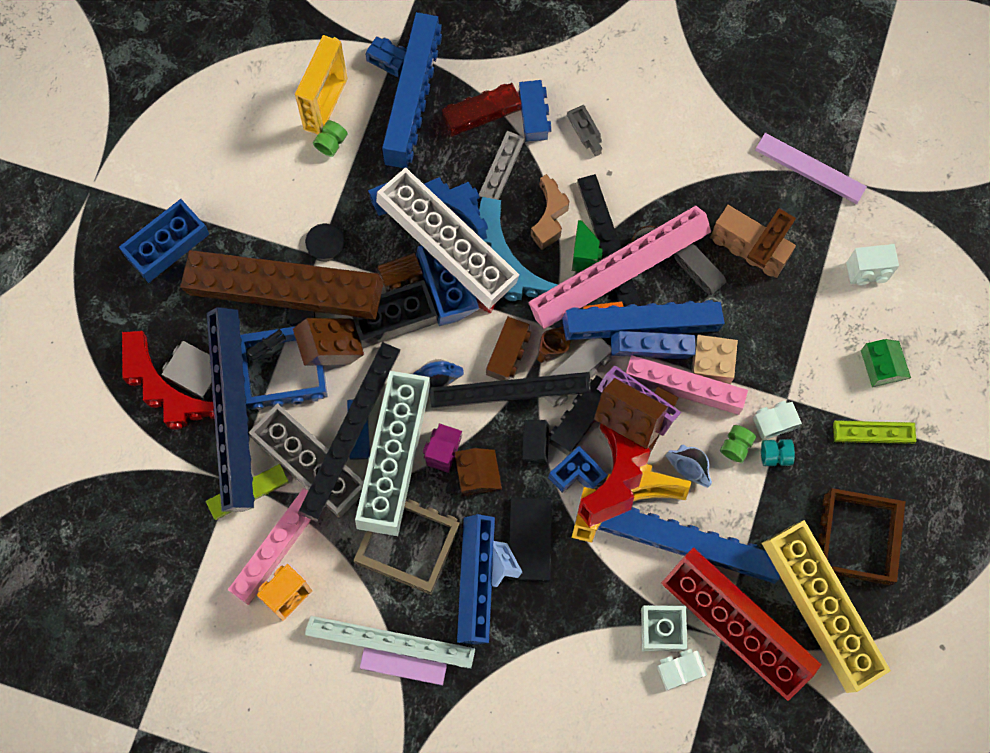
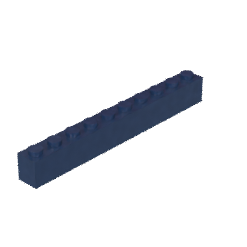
(230, 410)

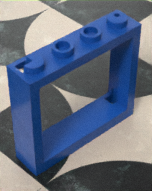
(294, 397)

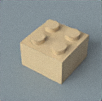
(715, 358)

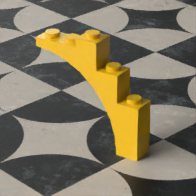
(651, 486)

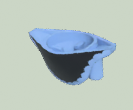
(691, 464)

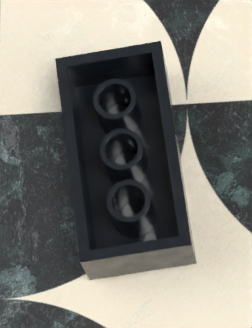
(398, 314)

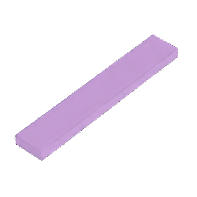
(811, 168)

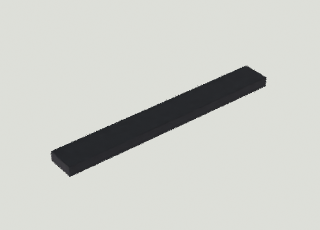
(510, 390)

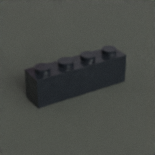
(577, 420)

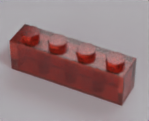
(481, 109)

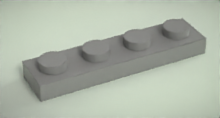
(502, 166)

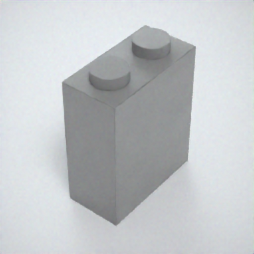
(190, 371)

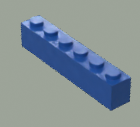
(476, 580)

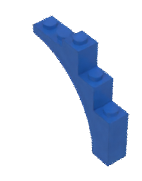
(460, 200)

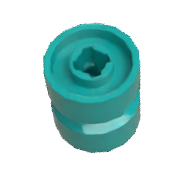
(779, 452)

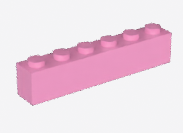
(687, 385)
(271, 552)

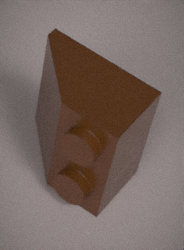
(477, 471)

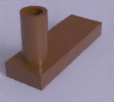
(771, 237)

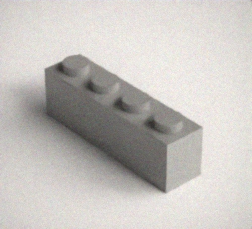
(585, 359)

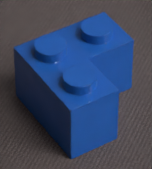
(577, 467)

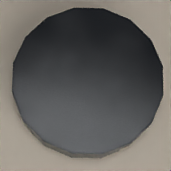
(324, 242)

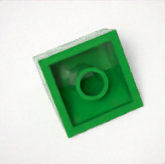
(585, 249)
(885, 362)

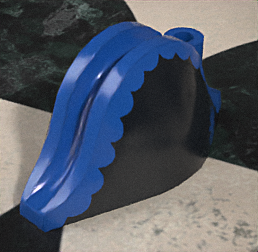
(440, 372)

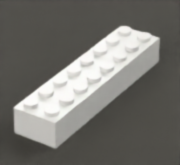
(447, 238)

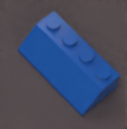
(449, 296)

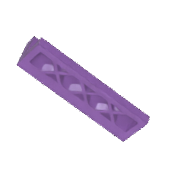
(627, 379)

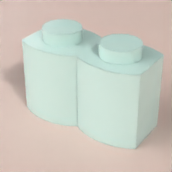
(776, 420)
(681, 670)

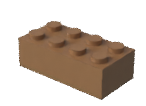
(740, 235)

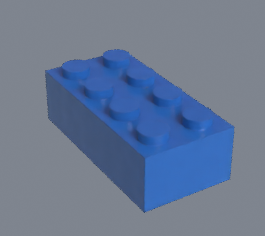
(164, 240)

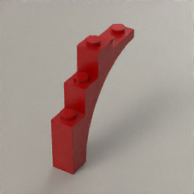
(139, 369)
(615, 494)

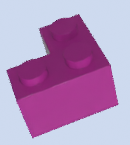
(442, 447)

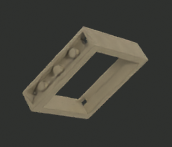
(401, 576)

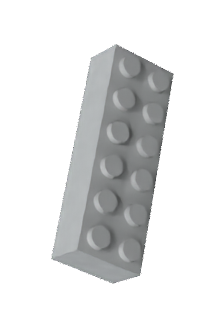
(302, 456)

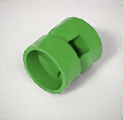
(330, 138)
(737, 444)

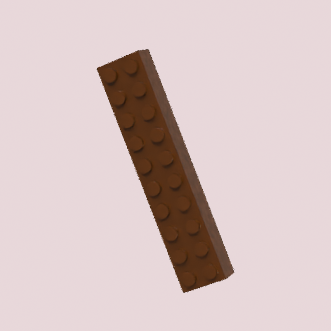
(282, 284)

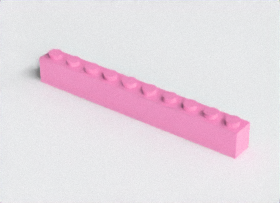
(620, 266)

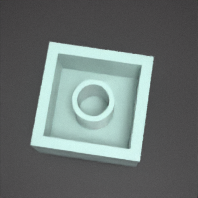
(872, 264)
(664, 628)

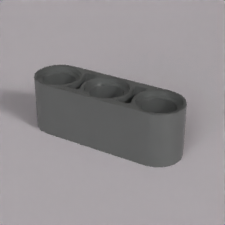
(700, 269)

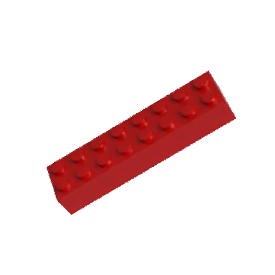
(741, 624)

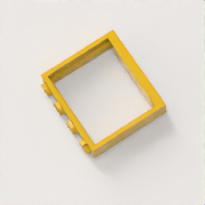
(326, 59)

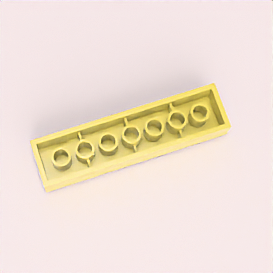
(826, 607)

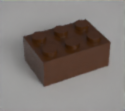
(328, 341)
(630, 413)

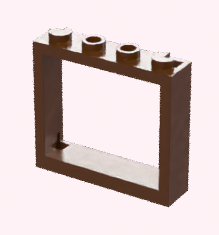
(895, 532)

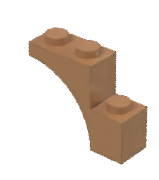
(548, 230)

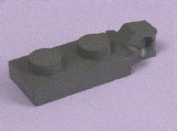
(585, 129)

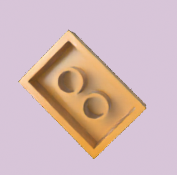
(284, 591)

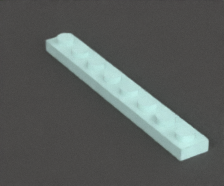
(390, 641)

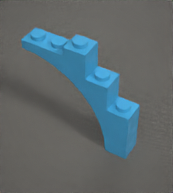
(527, 282)

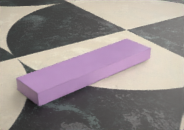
(403, 666)

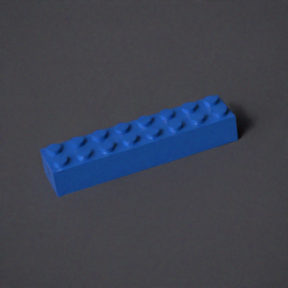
(411, 91)

